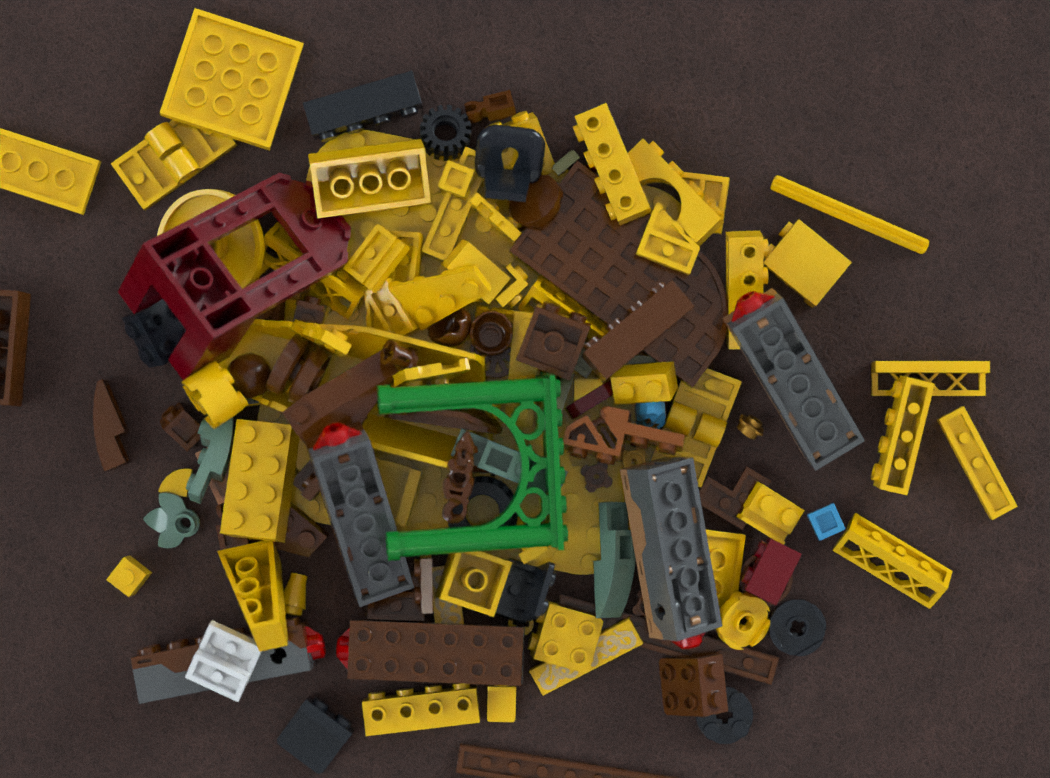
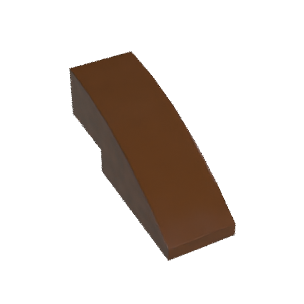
(108, 427)

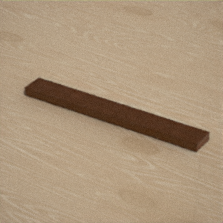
(744, 662)
(509, 764)

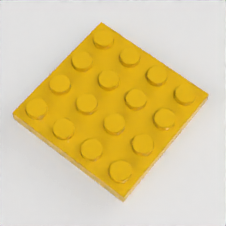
(231, 79)

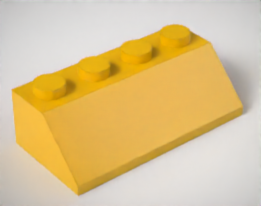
(369, 178)

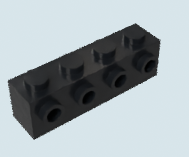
(363, 106)

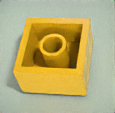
(474, 581)

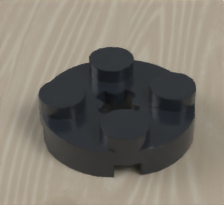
(782, 620)
(737, 725)

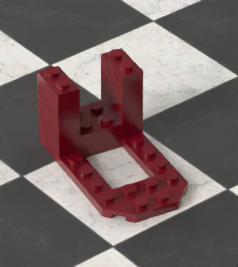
(203, 291)

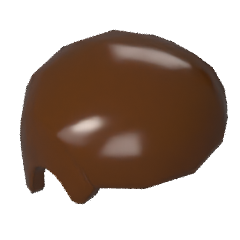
(452, 329)
(491, 333)
(250, 374)

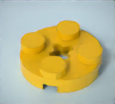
(733, 611)

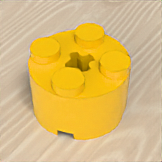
(213, 394)

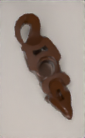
(460, 479)

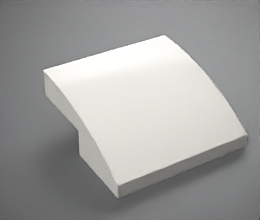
(224, 661)

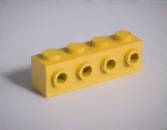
(612, 163)
(744, 269)
(903, 434)
(420, 710)

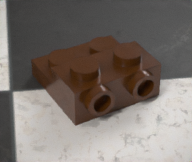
(554, 340)

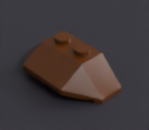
(465, 418)

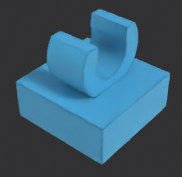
(826, 521)

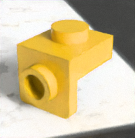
(512, 294)

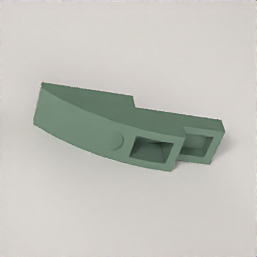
(213, 460)
(501, 460)
(616, 568)

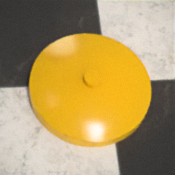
(239, 251)

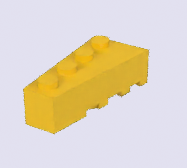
(258, 587)

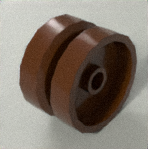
(296, 369)

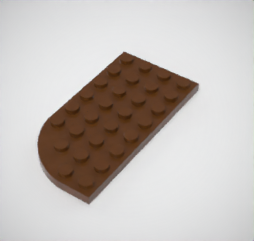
(599, 270)

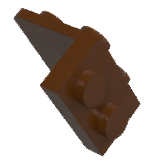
(693, 686)

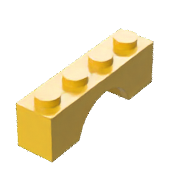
(696, 216)

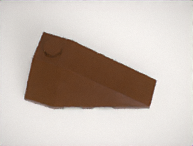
(342, 399)

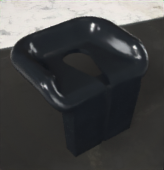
(488, 163)

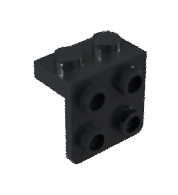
(154, 333)
(526, 591)
(315, 734)

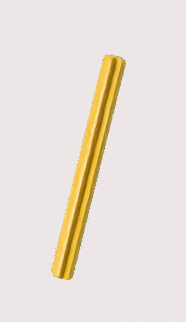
(849, 214)

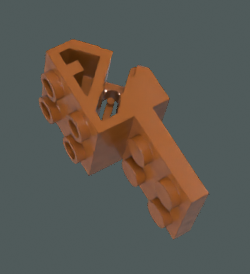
(583, 437)

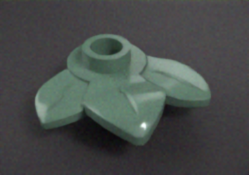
(168, 520)

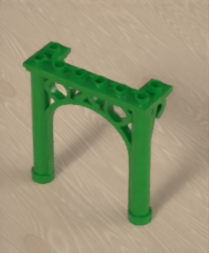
(491, 534)

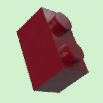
(771, 570)

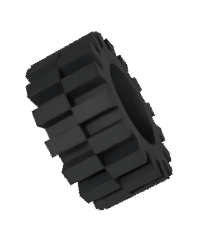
(445, 117)

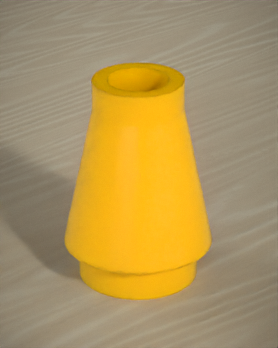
(295, 594)

